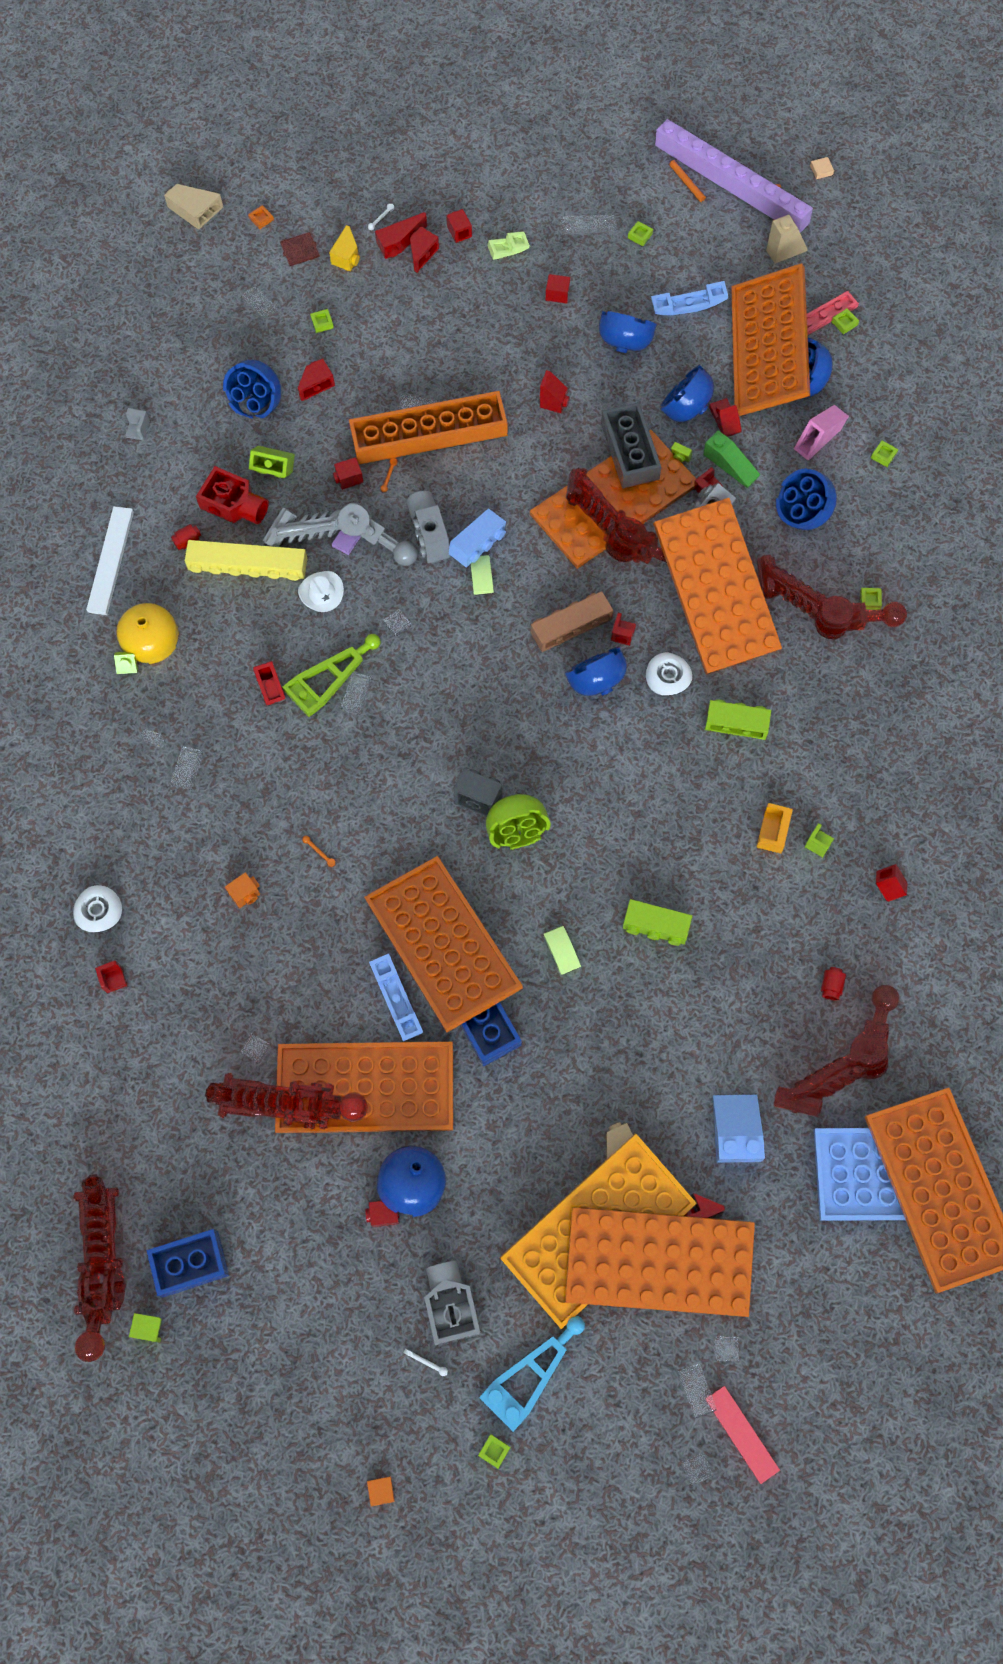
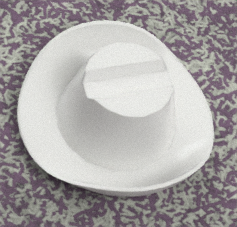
(321, 591)
(668, 674)
(97, 909)

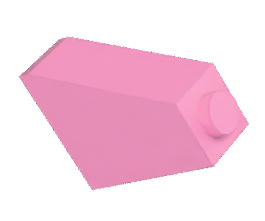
(820, 431)

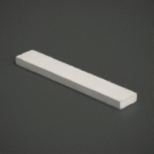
(110, 560)

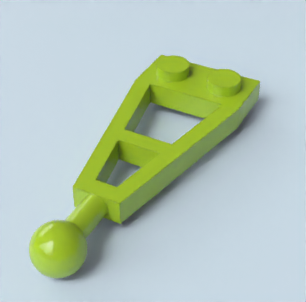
(306, 698)

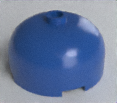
(626, 331)
(819, 366)
(254, 380)
(689, 396)
(806, 499)
(598, 673)
(411, 1181)

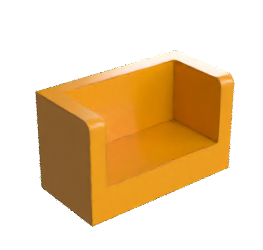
(774, 828)

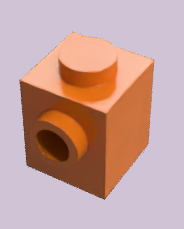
(243, 890)

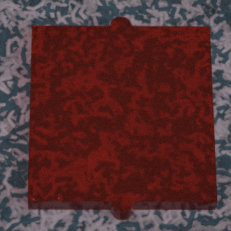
(299, 249)

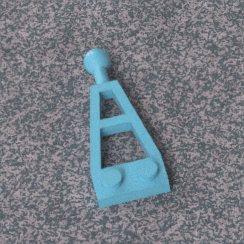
(503, 1403)

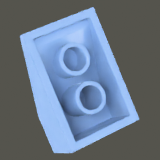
(738, 1129)

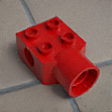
(231, 498)

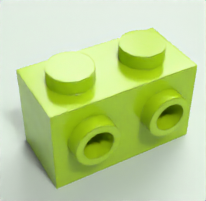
(271, 461)

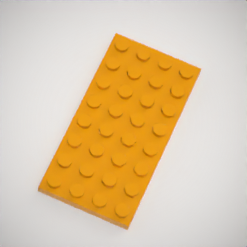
(624, 1182)

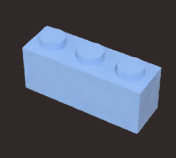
(477, 538)

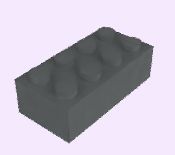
(630, 445)

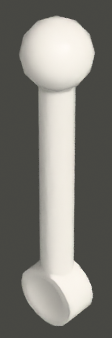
(390, 207)
(443, 1371)

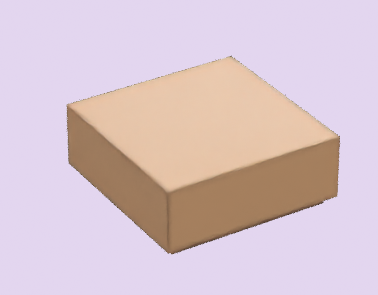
(822, 168)

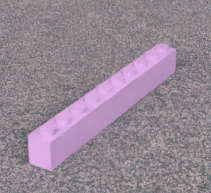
(731, 175)

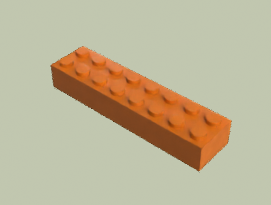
(428, 427)

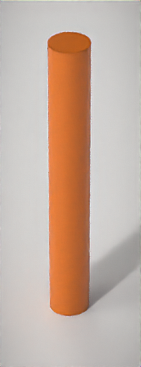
(687, 181)

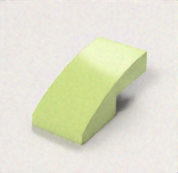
(511, 245)
(482, 576)
(562, 950)

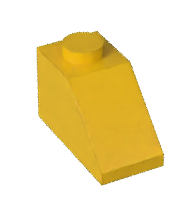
(345, 251)

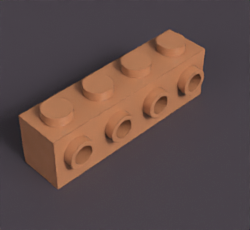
(571, 621)

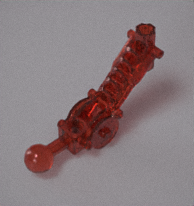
(624, 536)
(832, 614)
(866, 1059)
(259, 1099)
(97, 1299)

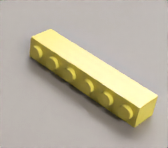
(246, 560)

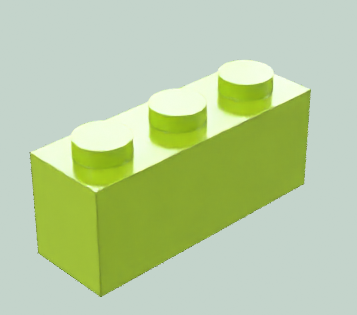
(738, 719)
(657, 922)

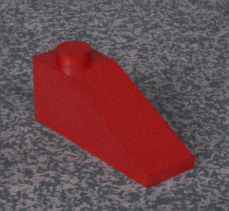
(396, 237)

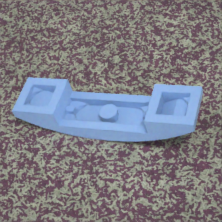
(690, 302)
(396, 997)

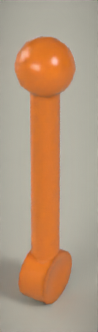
(393, 462)
(330, 862)

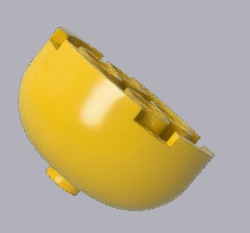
(147, 632)

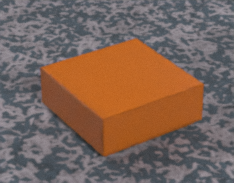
(261, 217)
(380, 1491)

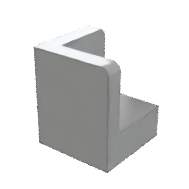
(138, 424)

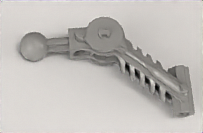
(351, 520)

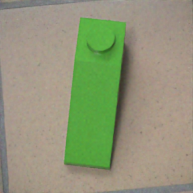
(730, 458)

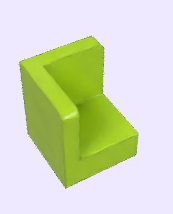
(819, 841)
(145, 1327)

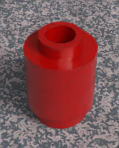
(184, 534)
(833, 983)

